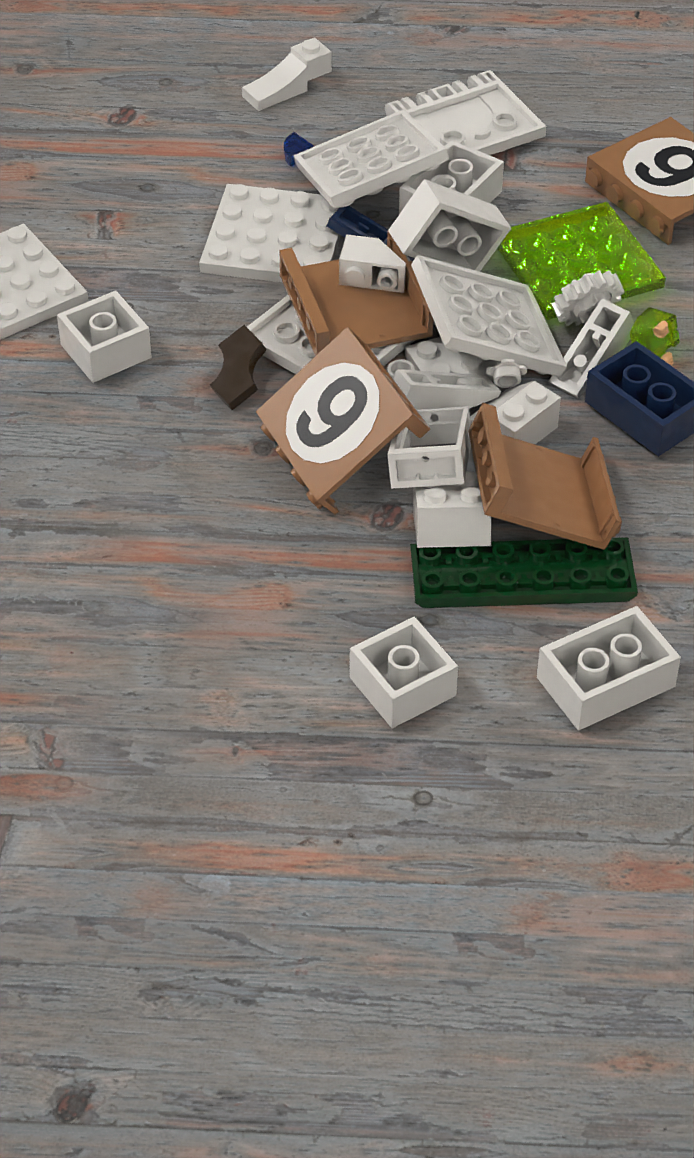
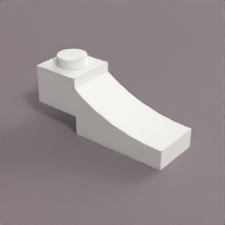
(290, 76)

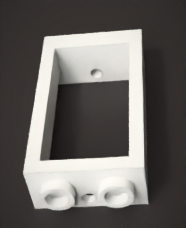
(445, 464)

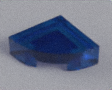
(293, 145)

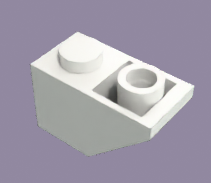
(370, 265)

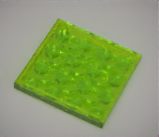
(575, 243)

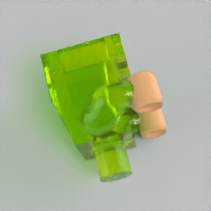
(656, 332)

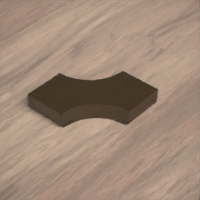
(240, 356)

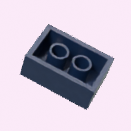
(643, 397)

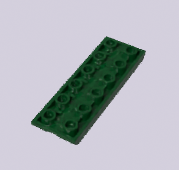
(523, 574)

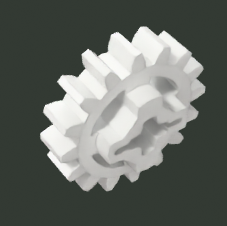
(583, 296)

